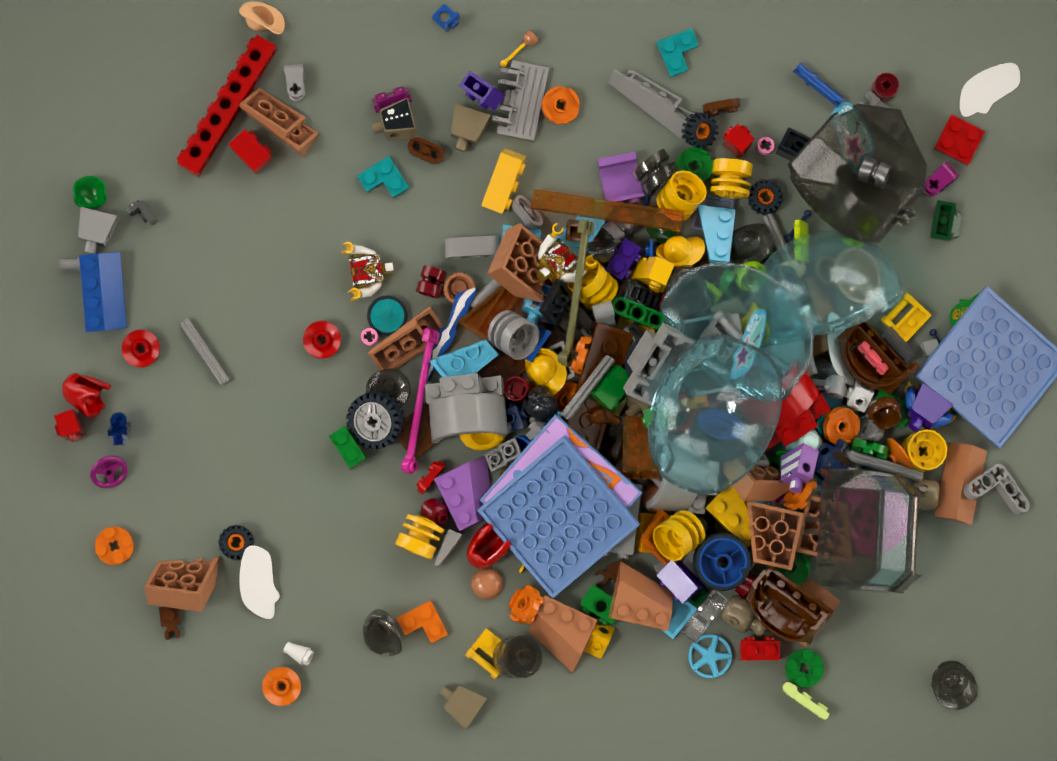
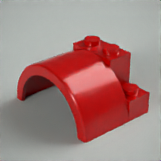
(799, 412)

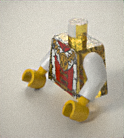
(558, 260)
(365, 270)

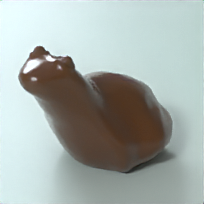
(603, 415)

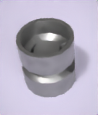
(874, 172)
(618, 230)

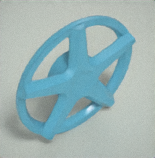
(710, 656)

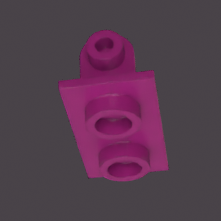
(384, 100)

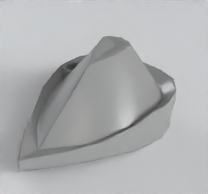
(868, 431)

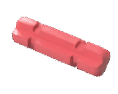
(873, 358)

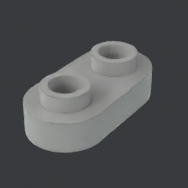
(529, 216)

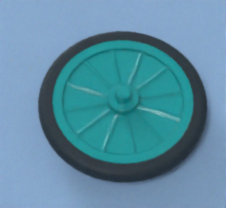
(387, 315)

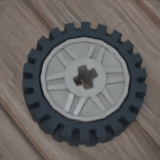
(380, 432)

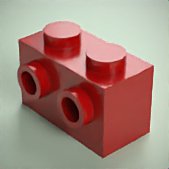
(738, 140)
(250, 151)
(69, 425)
(759, 650)

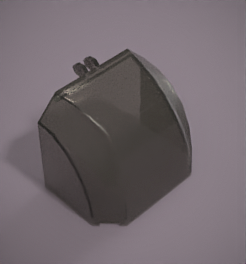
(829, 168)

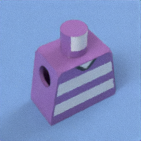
(798, 466)

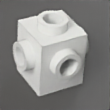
(859, 397)

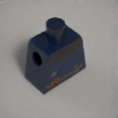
(831, 458)

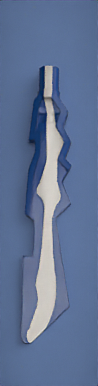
(447, 334)

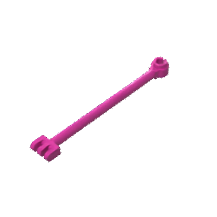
(409, 464)

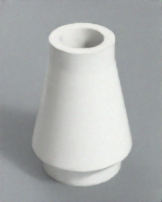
(299, 653)

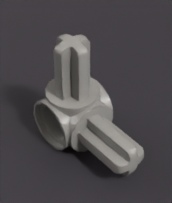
(833, 386)

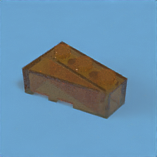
(480, 317)
(636, 451)

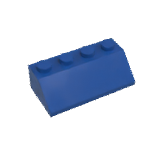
(103, 291)

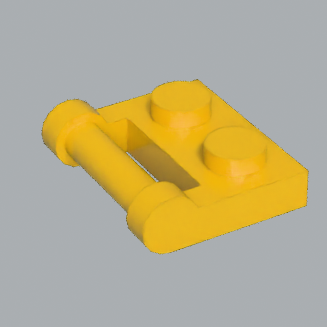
(911, 321)
(487, 642)

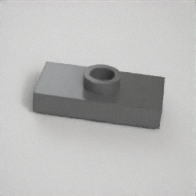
(898, 345)

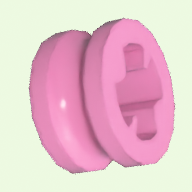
(764, 151)
(373, 332)

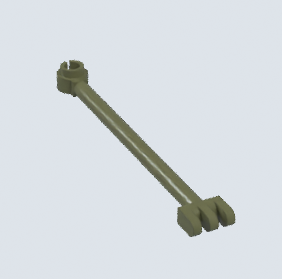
(585, 228)

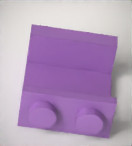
(617, 178)

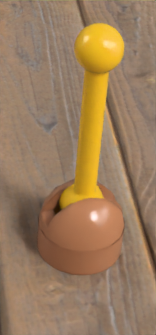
(528, 39)

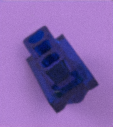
(119, 428)

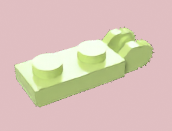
(805, 700)

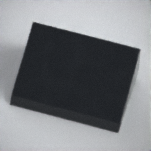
(791, 144)

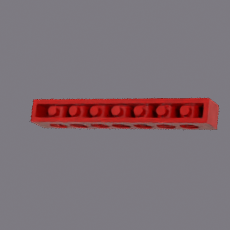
(196, 165)

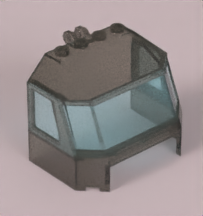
(867, 531)

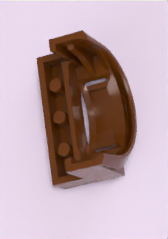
(862, 369)
(776, 618)

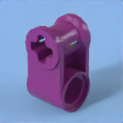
(941, 178)

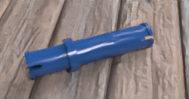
(819, 85)

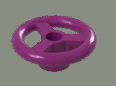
(107, 468)

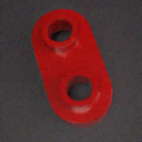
(435, 469)

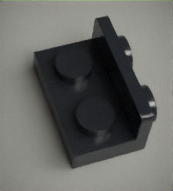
(555, 302)

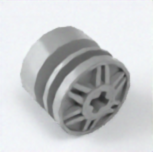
(513, 334)

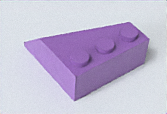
(463, 490)

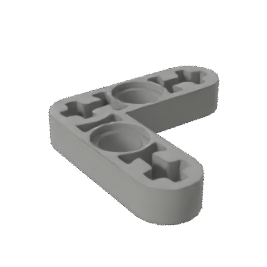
(999, 483)

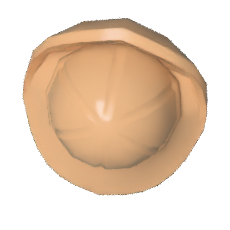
(262, 17)

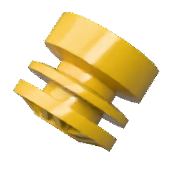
(731, 175)
(682, 193)
(596, 286)
(933, 448)
(678, 535)
(419, 536)

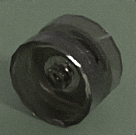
(656, 171)
(583, 323)
(517, 656)

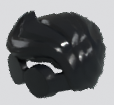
(541, 404)

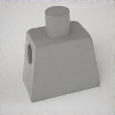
(95, 228)

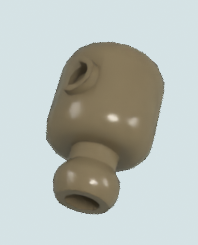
(931, 490)
(741, 617)

